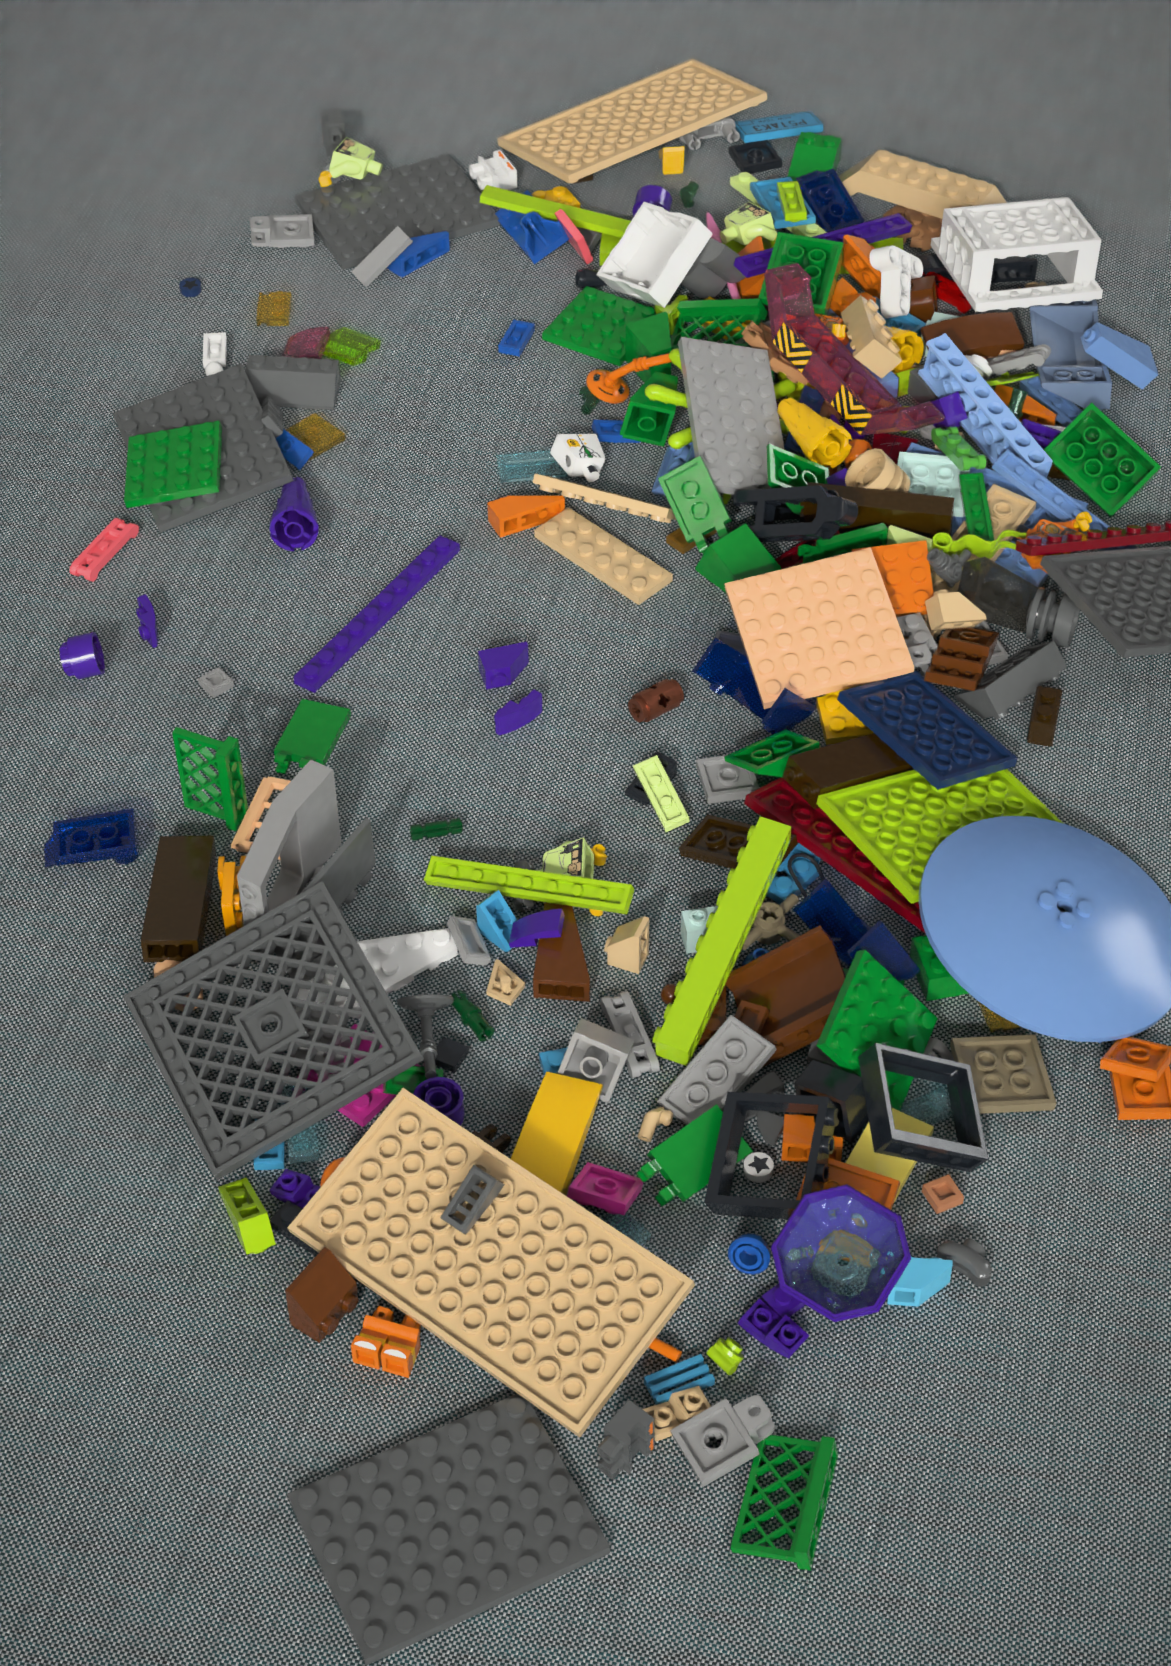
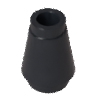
(588, 277)

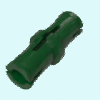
(472, 1016)

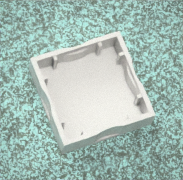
(654, 254)

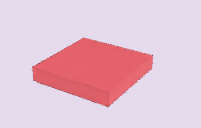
(575, 237)

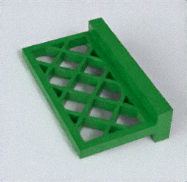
(718, 311)
(229, 777)
(811, 1510)

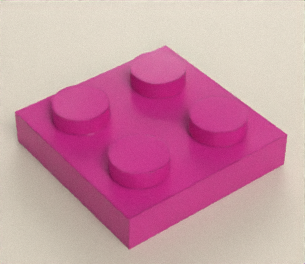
(605, 1189)

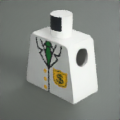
(579, 455)

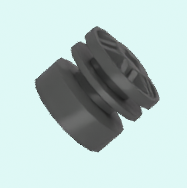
(1052, 617)

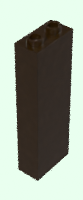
(909, 511)
(842, 766)
(178, 898)

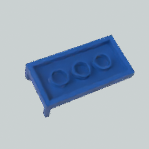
(532, 233)

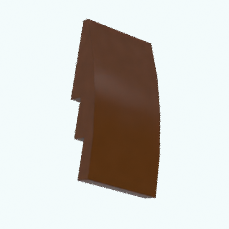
(979, 333)
(962, 657)

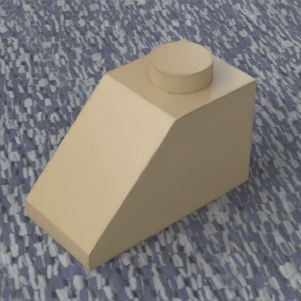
(952, 611)
(629, 945)

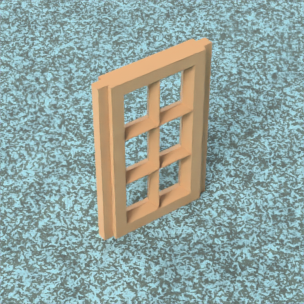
(254, 812)

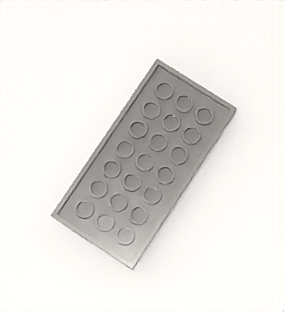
(730, 411)

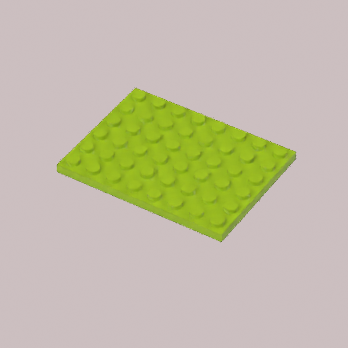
(906, 818)

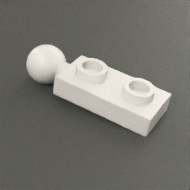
(214, 352)

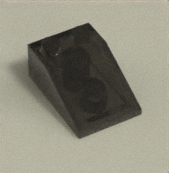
(997, 593)

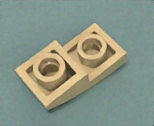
(679, 1408)

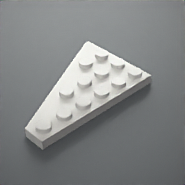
(395, 961)

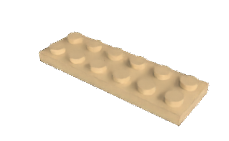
(598, 496)
(603, 555)

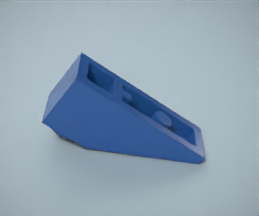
(420, 252)

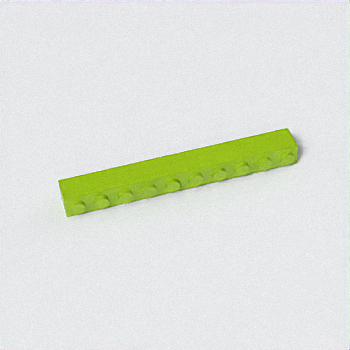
(722, 942)

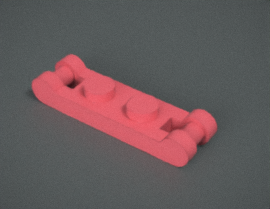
(103, 549)

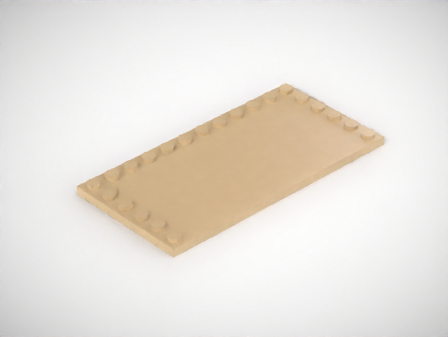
(631, 120)
(527, 1294)

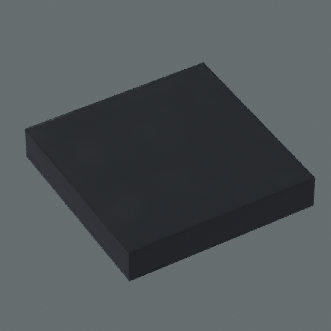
(755, 156)

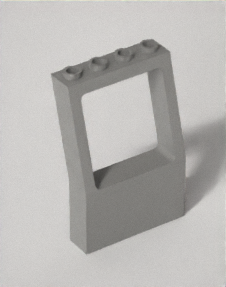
(298, 828)

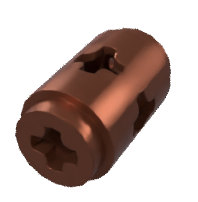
(656, 700)

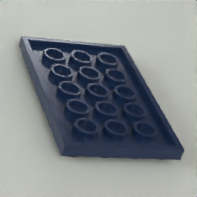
(927, 729)

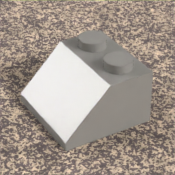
(596, 1056)

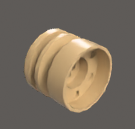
(877, 471)

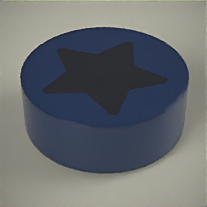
(190, 287)

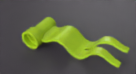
(974, 543)

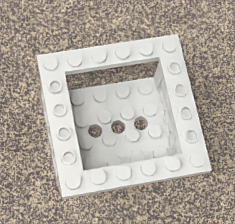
(1046, 226)

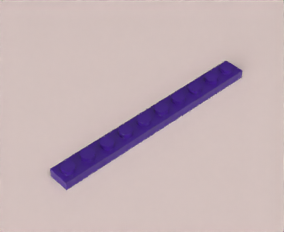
(871, 231)
(376, 614)

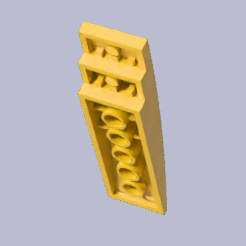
(557, 1129)

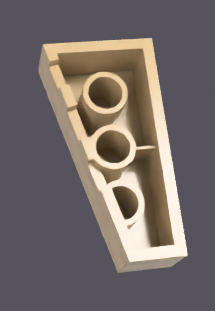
(870, 337)

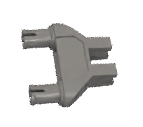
(722, 127)

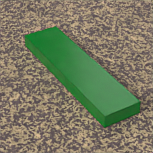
(975, 505)

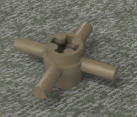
(770, 923)

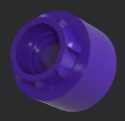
(654, 195)
(82, 656)
(443, 1096)

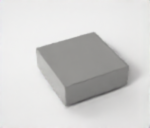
(216, 682)

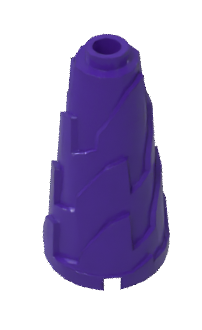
(294, 520)

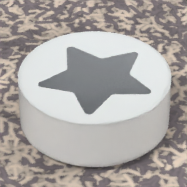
(758, 1167)

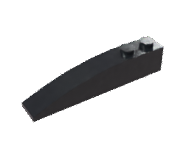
(1004, 270)

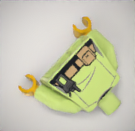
(351, 160)
(747, 224)
(575, 859)

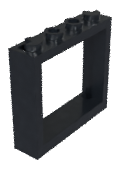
(728, 1144)
(961, 1155)

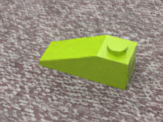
(247, 1216)

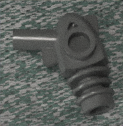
(946, 566)

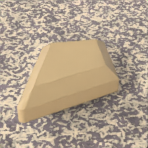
(504, 984)

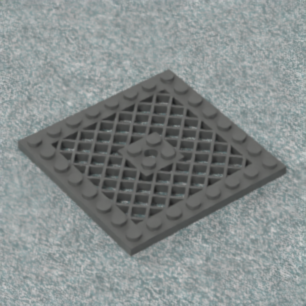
(326, 1095)

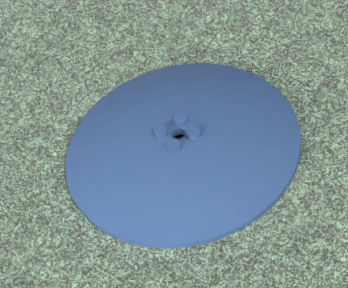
(1063, 974)

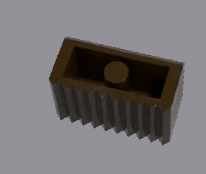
(1044, 716)

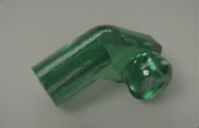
(687, 193)
(591, 400)

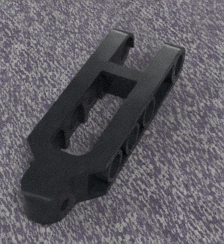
(830, 514)

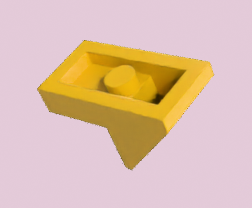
(672, 160)

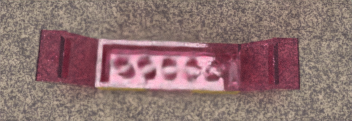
(830, 364)

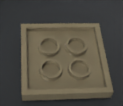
(1006, 1073)

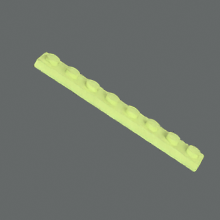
(742, 184)

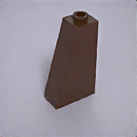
(561, 963)

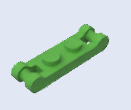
(957, 449)

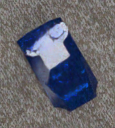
(829, 200)
(93, 839)

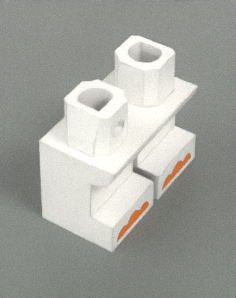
(494, 172)

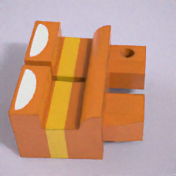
(387, 1343)

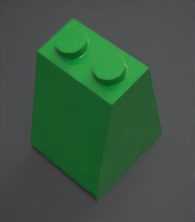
(648, 338)
(649, 419)
(736, 558)

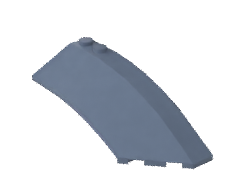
(1069, 368)

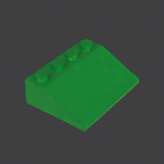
(817, 257)
(1102, 460)

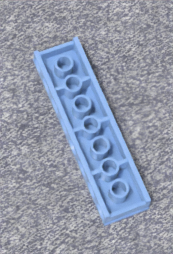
(989, 419)

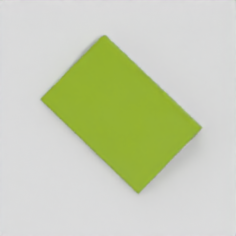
(1007, 378)

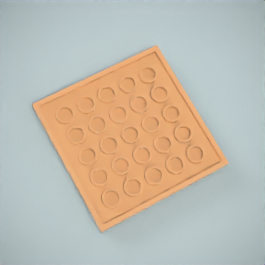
(818, 627)

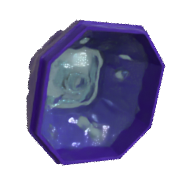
(835, 1227)

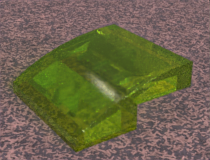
(350, 346)

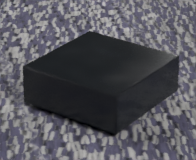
(450, 1054)

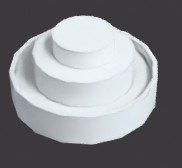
(980, 365)

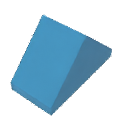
(495, 920)

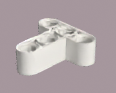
(896, 271)

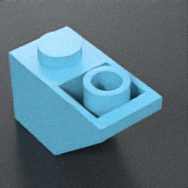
(920, 1281)

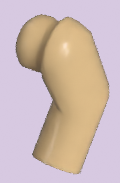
(652, 1120)

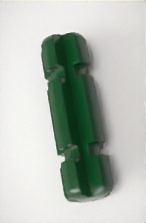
(436, 829)

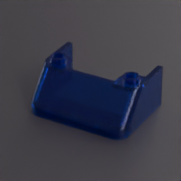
(731, 673)
(851, 934)

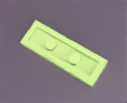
(661, 793)

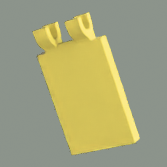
(886, 1165)

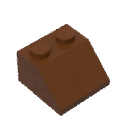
(321, 1296)

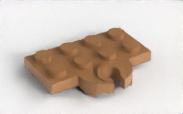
(923, 227)
(761, 338)

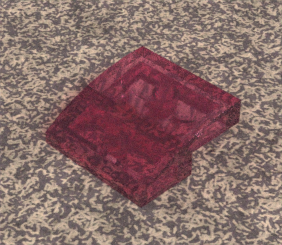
(307, 343)

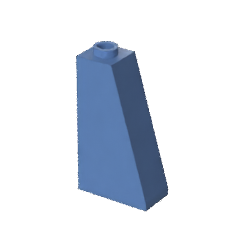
(1121, 354)

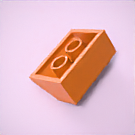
(857, 263)
(750, 287)

